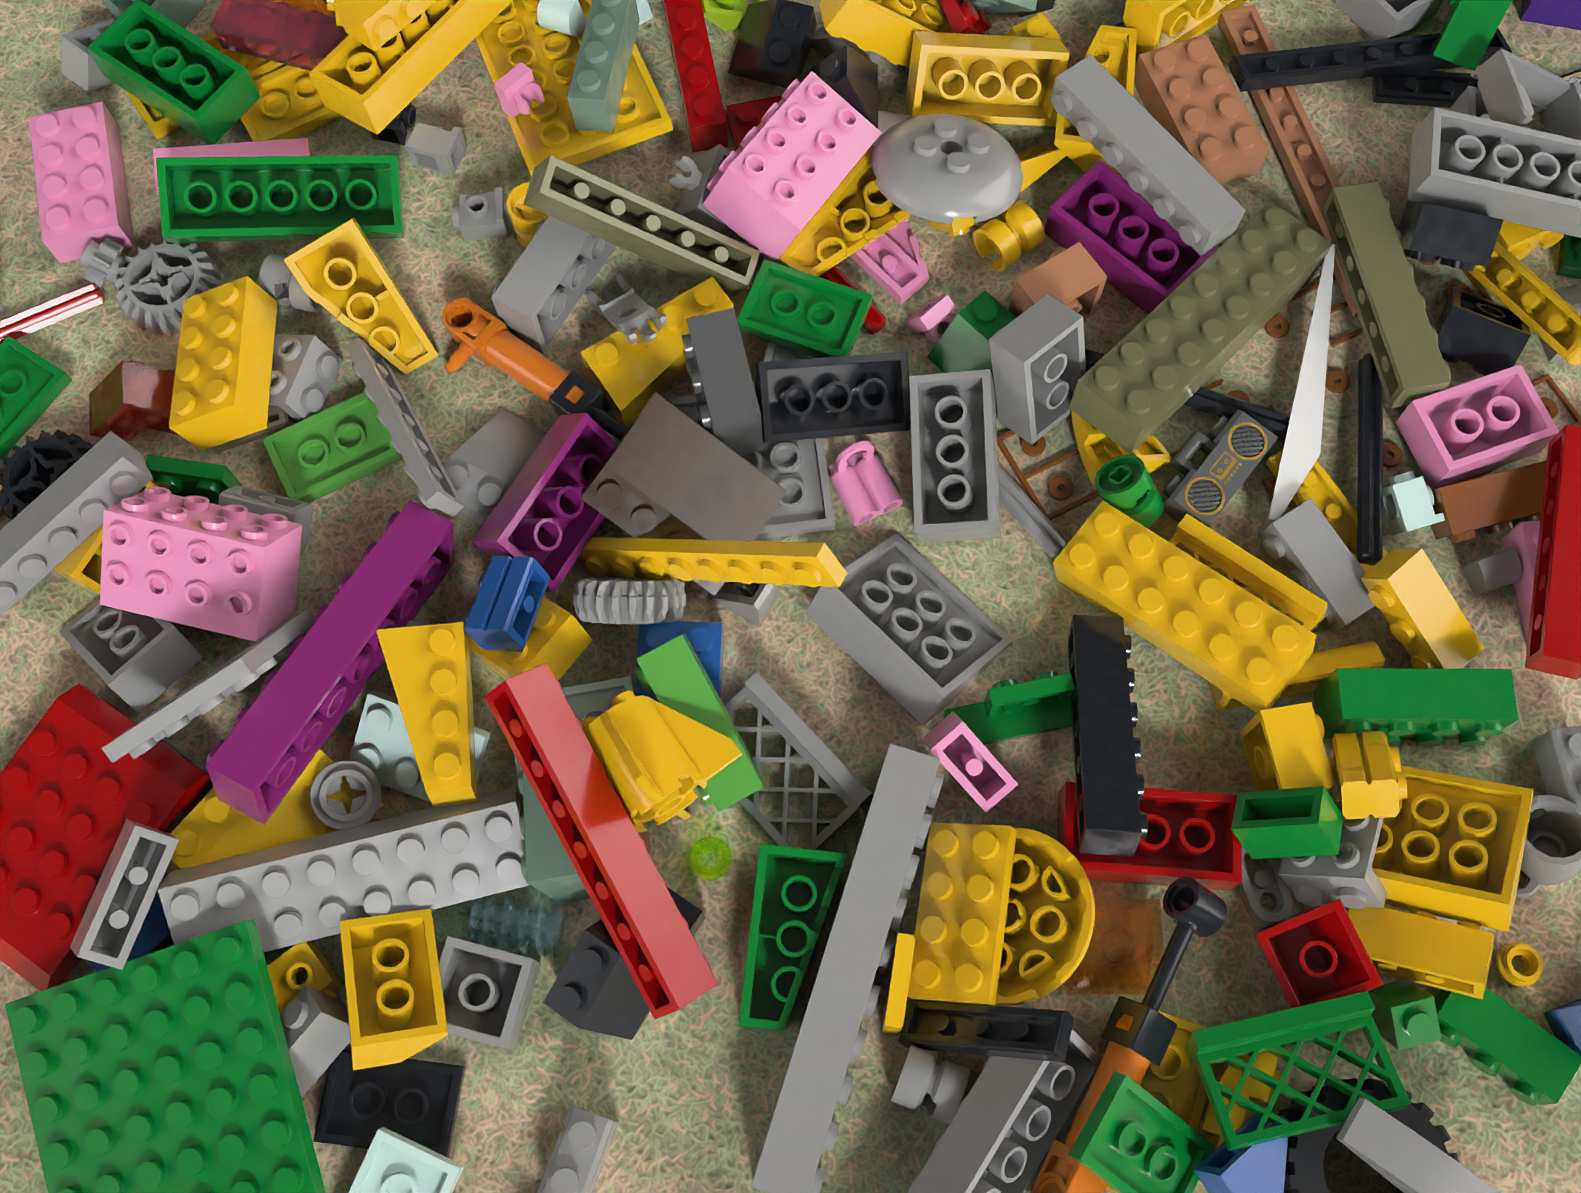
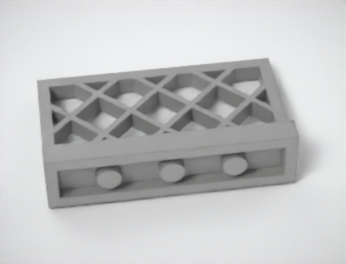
(813, 753)

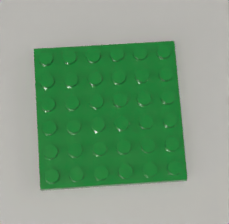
(166, 1076)

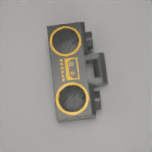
(1230, 459)

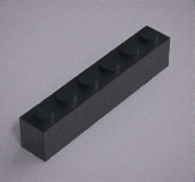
(1103, 737)

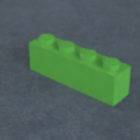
(684, 686)

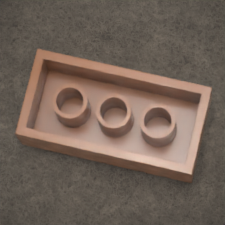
(1200, 108)

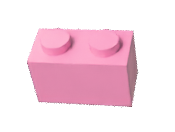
(969, 761)

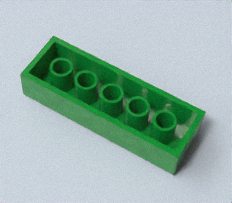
(277, 197)

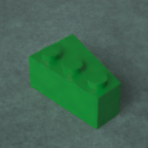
(1469, 30)

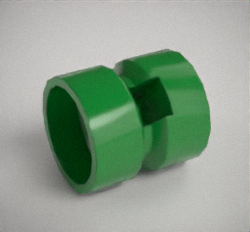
(1129, 488)

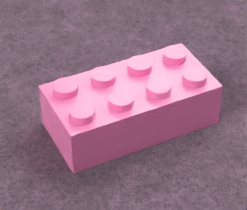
(80, 180)

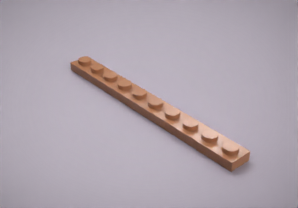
(1288, 129)

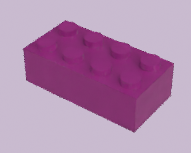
(1123, 236)
(543, 506)

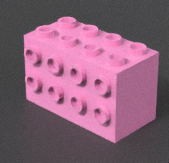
(789, 165)
(200, 563)

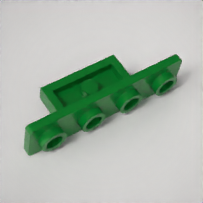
(1020, 708)

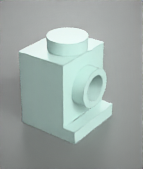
(1408, 504)

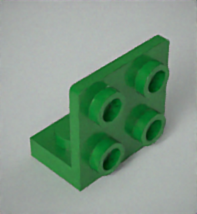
(191, 477)

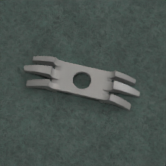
(627, 301)

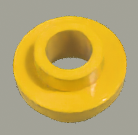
(1531, 959)

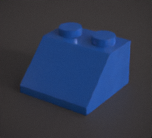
(705, 638)

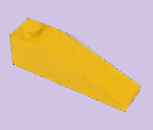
(355, 287)

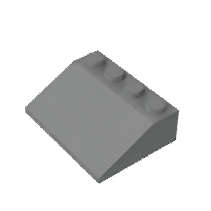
(908, 628)

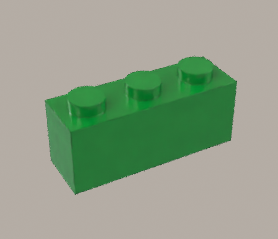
(1507, 1045)

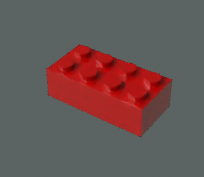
(1185, 838)

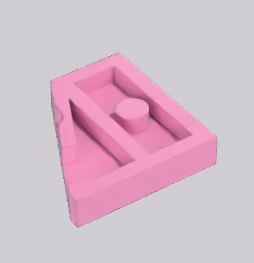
(895, 262)

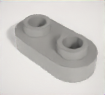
(1265, 881)

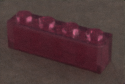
(277, 32)

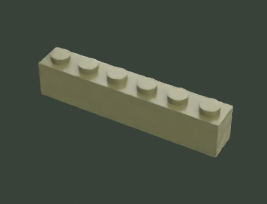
(639, 225)
(1385, 294)

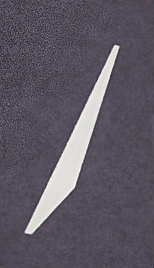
(1305, 424)

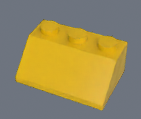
(392, 987)

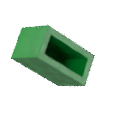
(1287, 823)

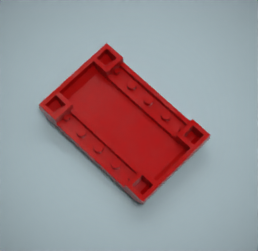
(63, 818)

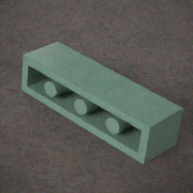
(603, 64)

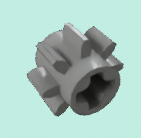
(102, 261)

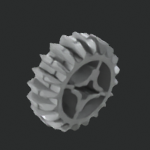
(160, 278)
(629, 600)

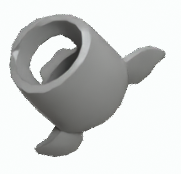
(1551, 844)

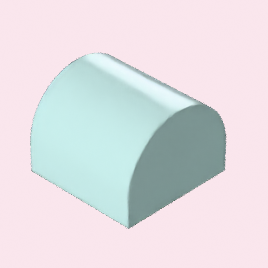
(561, 16)

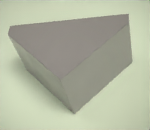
(747, 600)

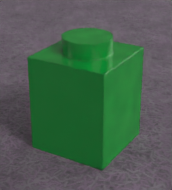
(1405, 1014)

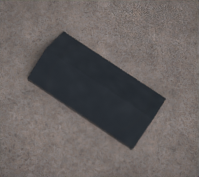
(833, 396)

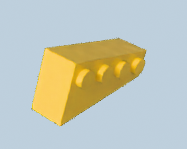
(637, 371)
(436, 701)

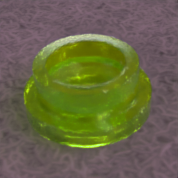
(706, 845)

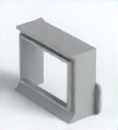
(1518, 89)

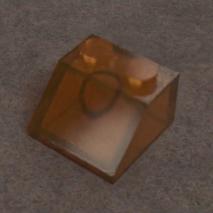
(1122, 949)

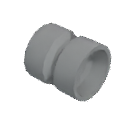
(282, 285)
(930, 1085)

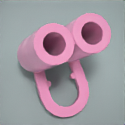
(863, 483)

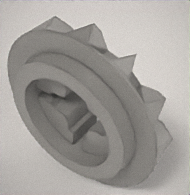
(330, 780)

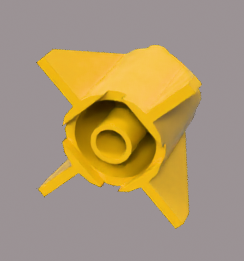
(656, 756)

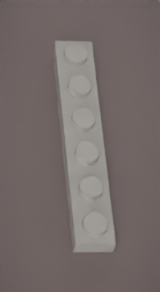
(406, 431)

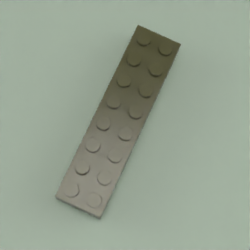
(1199, 327)

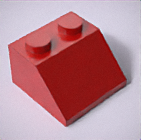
(1318, 955)

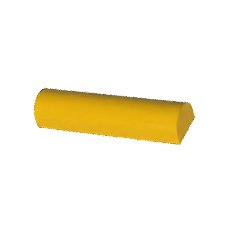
(1533, 302)
(1316, 670)

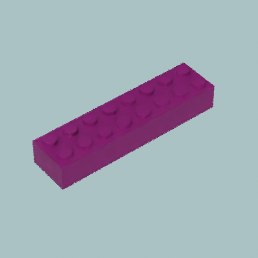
(330, 664)

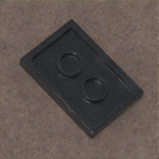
(406, 1097)

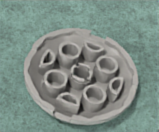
(947, 168)

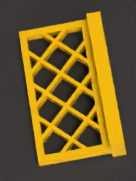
(1249, 572)

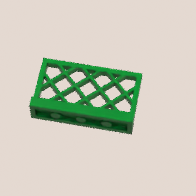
(1286, 1029)

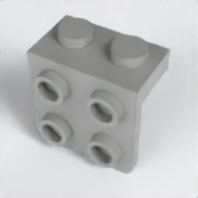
(301, 374)
(1343, 876)

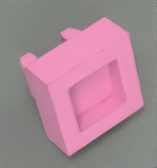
(518, 91)
(930, 316)

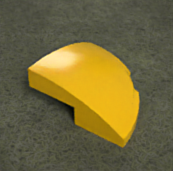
(1098, 449)

